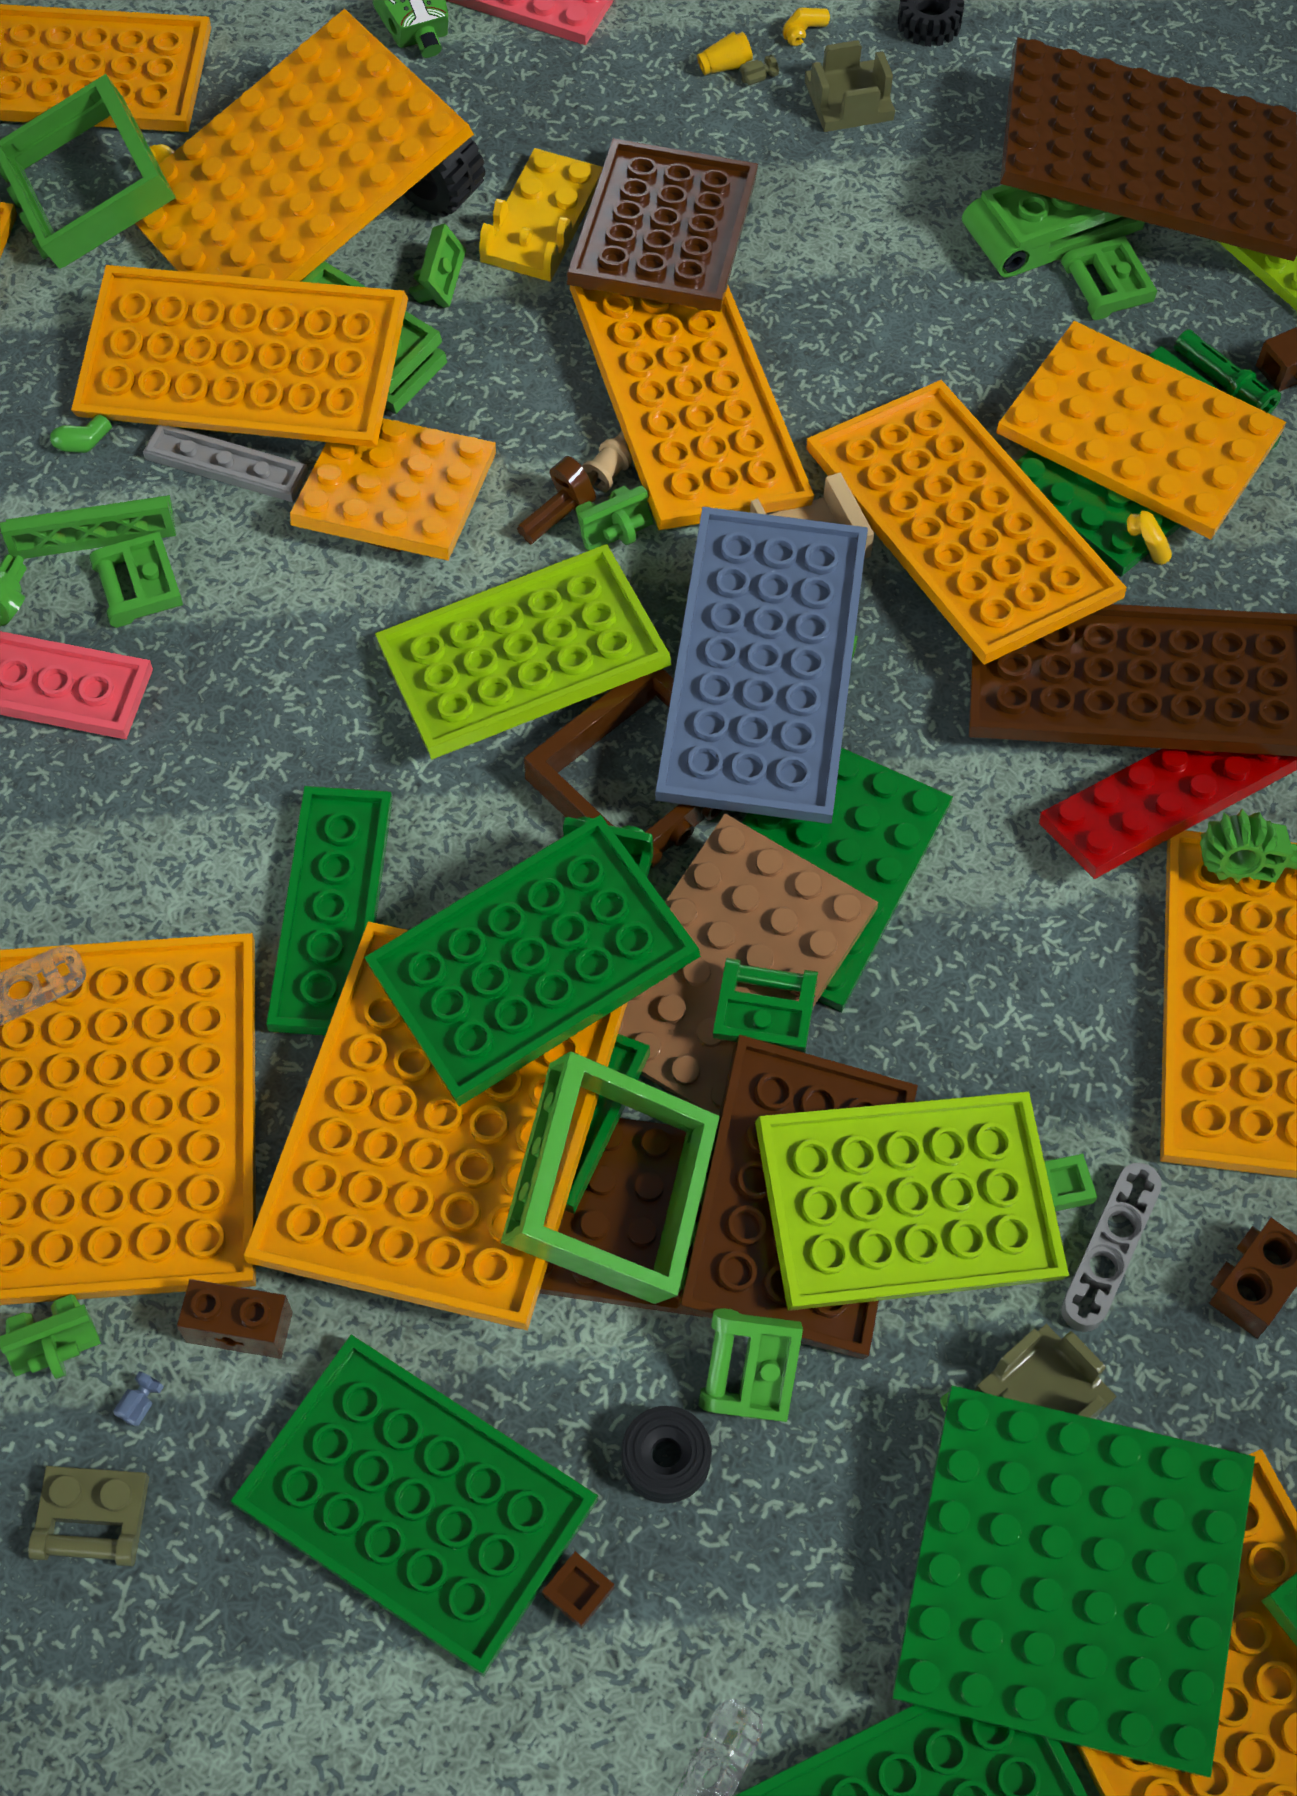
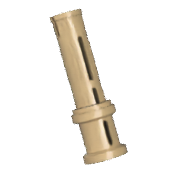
(610, 460)

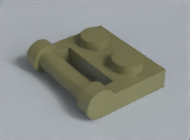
(89, 1498)

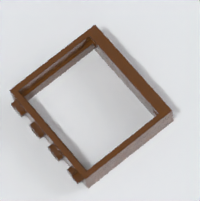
(586, 730)

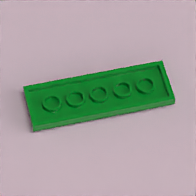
(327, 903)

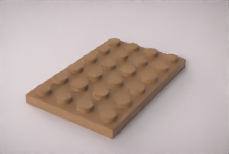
(750, 905)

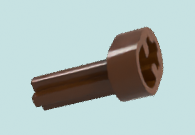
(573, 490)

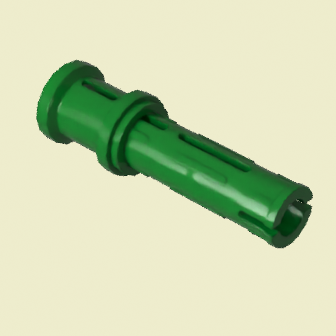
(1236, 381)

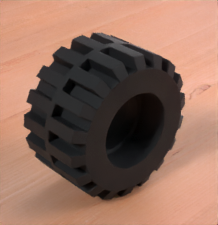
(449, 182)

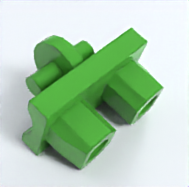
(615, 518)
(50, 1341)

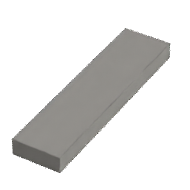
(226, 462)

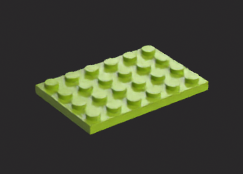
(521, 650)
(909, 1200)

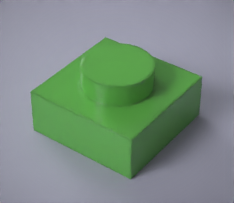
(1070, 1182)

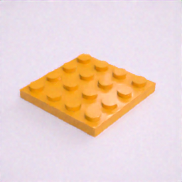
(397, 495)

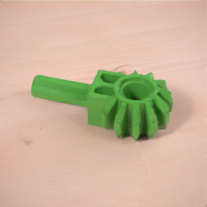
(1247, 848)

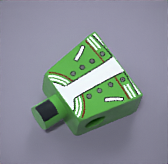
(415, 23)

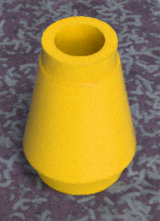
(725, 54)

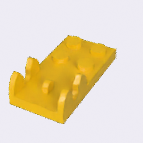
(539, 215)

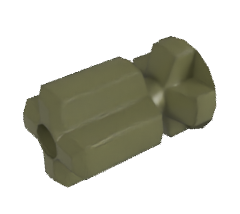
(756, 71)

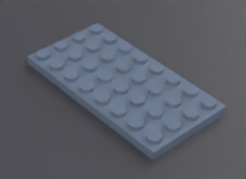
(763, 666)

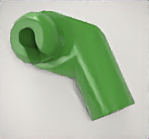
(80, 438)

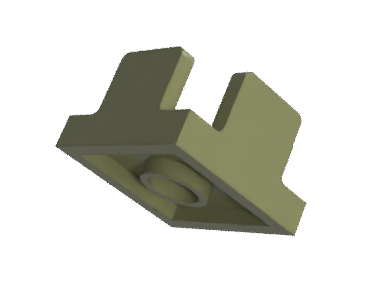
(848, 90)
(1051, 1374)

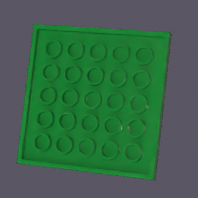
(1076, 1581)

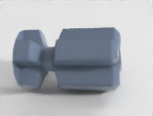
(135, 1403)

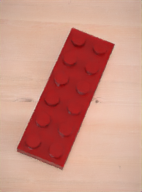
(1155, 802)

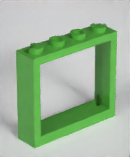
(54, 130)
(541, 1163)

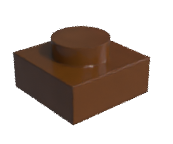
(578, 1590)

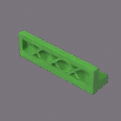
(88, 527)

